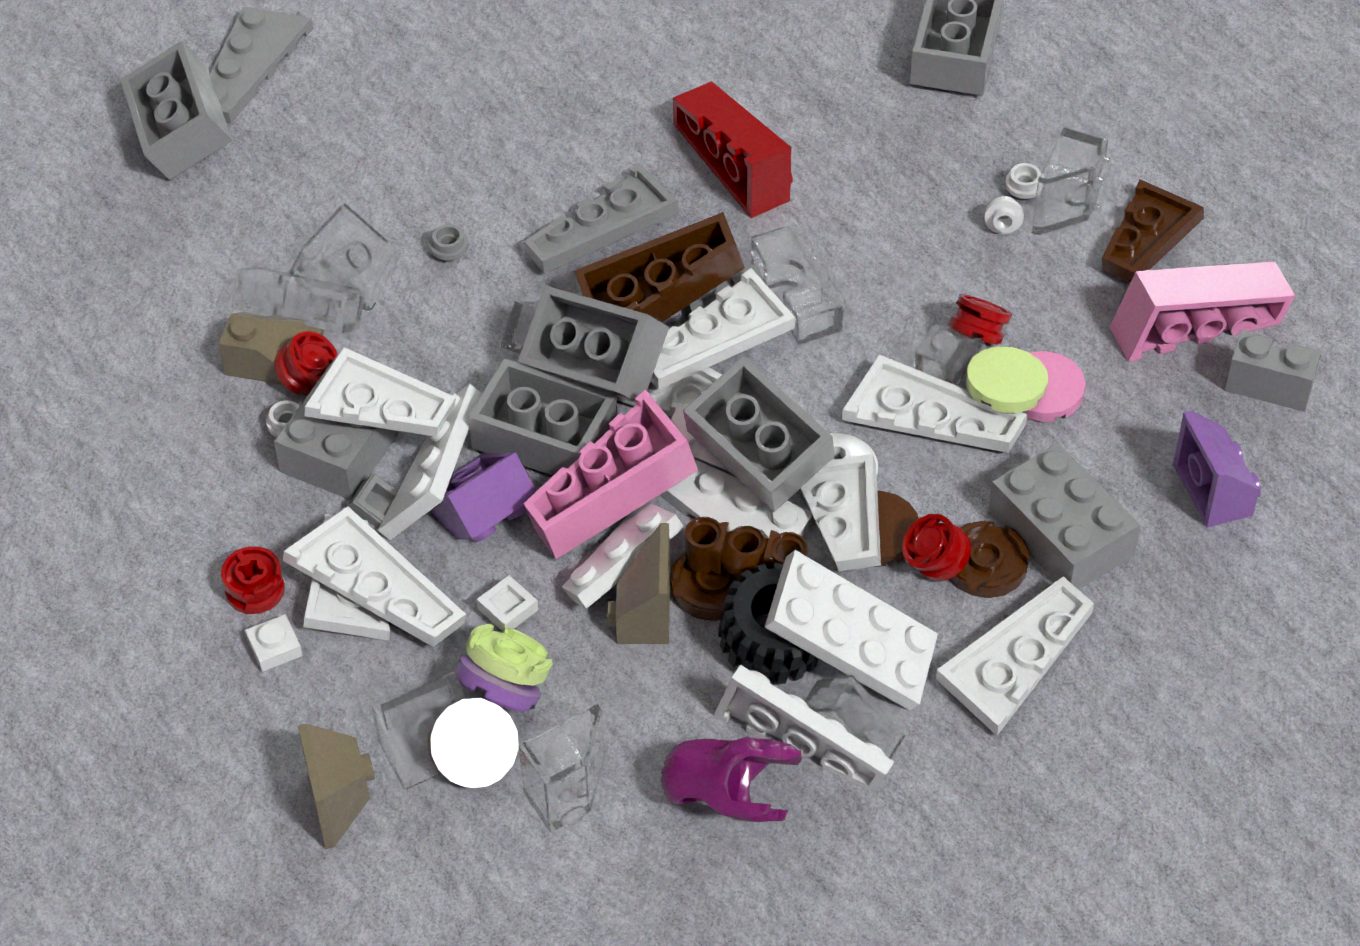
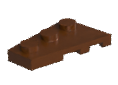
(1149, 230)

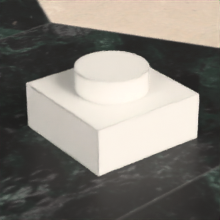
(507, 604)
(273, 642)

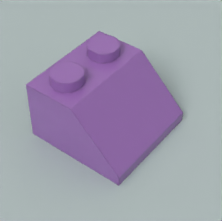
(1214, 471)
(483, 495)

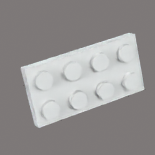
(851, 630)

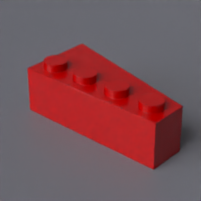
(735, 147)

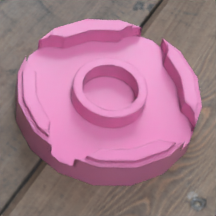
(1064, 388)

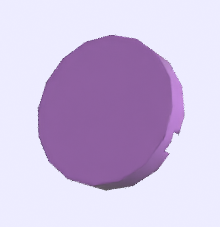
(497, 691)

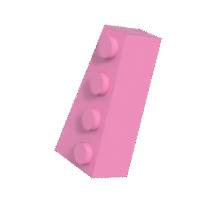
(1198, 305)
(611, 478)

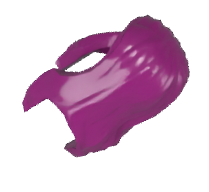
(722, 774)

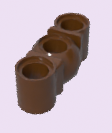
(726, 547)

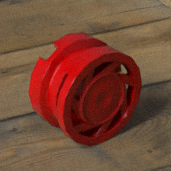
(980, 319)
(304, 361)
(936, 547)
(253, 578)

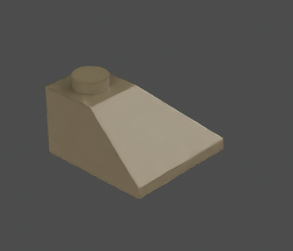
(252, 343)
(644, 594)
(336, 778)

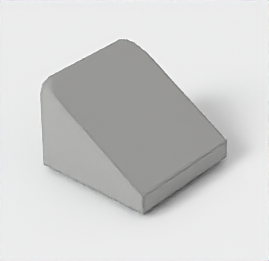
(373, 499)

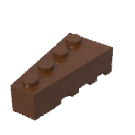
(666, 271)

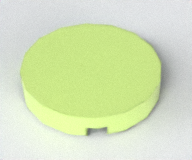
(1006, 379)
(509, 655)

